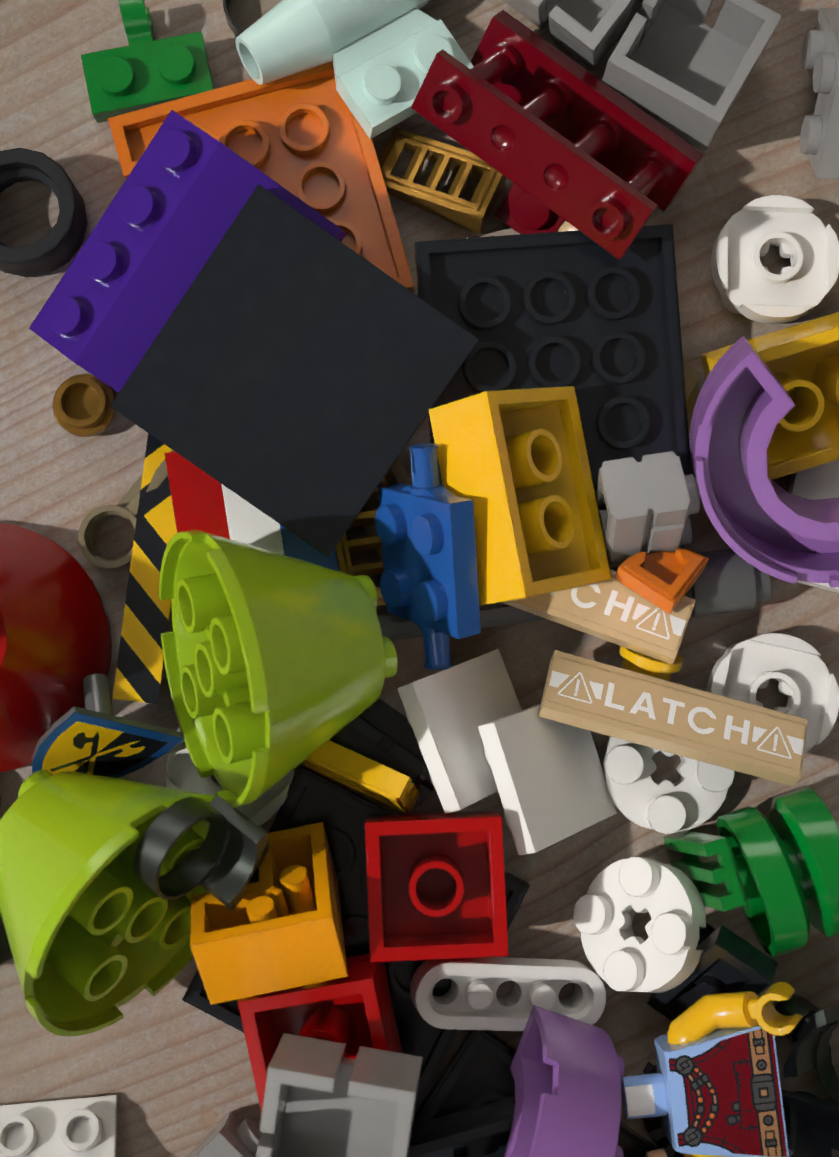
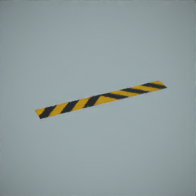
(144, 613)

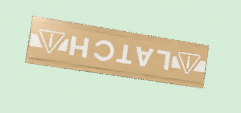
(614, 615)
(674, 718)

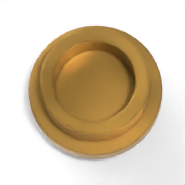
(84, 405)

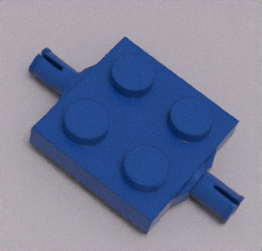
(429, 557)

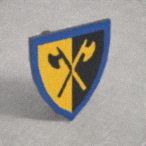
(99, 742)

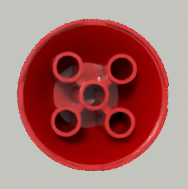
(48, 639)

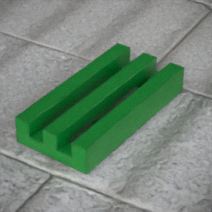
(710, 874)

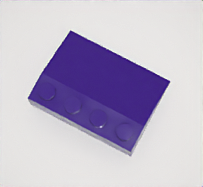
(152, 249)

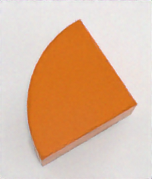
(662, 576)

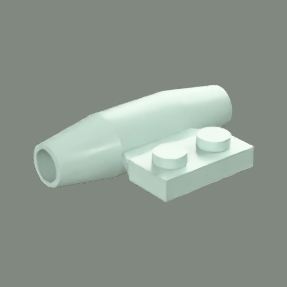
(375, 49)

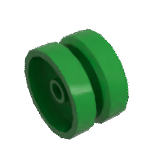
(787, 868)

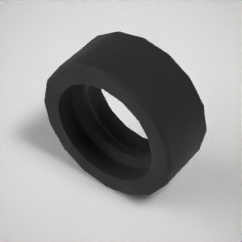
(68, 232)

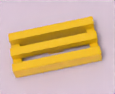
(363, 776)

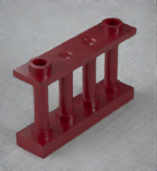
(558, 133)

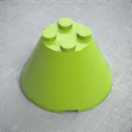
(265, 657)
(75, 910)

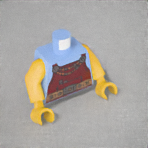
(718, 1077)

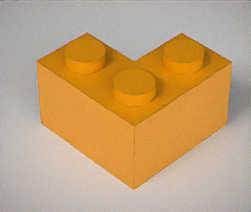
(282, 929)

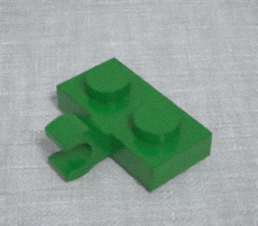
(147, 69)

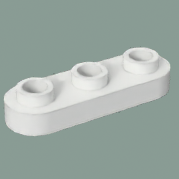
(473, 999)

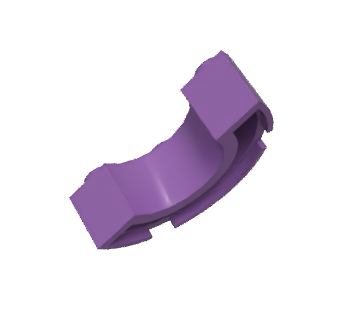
(728, 455)
(565, 1090)

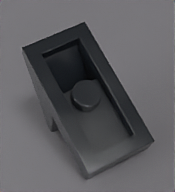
(724, 967)

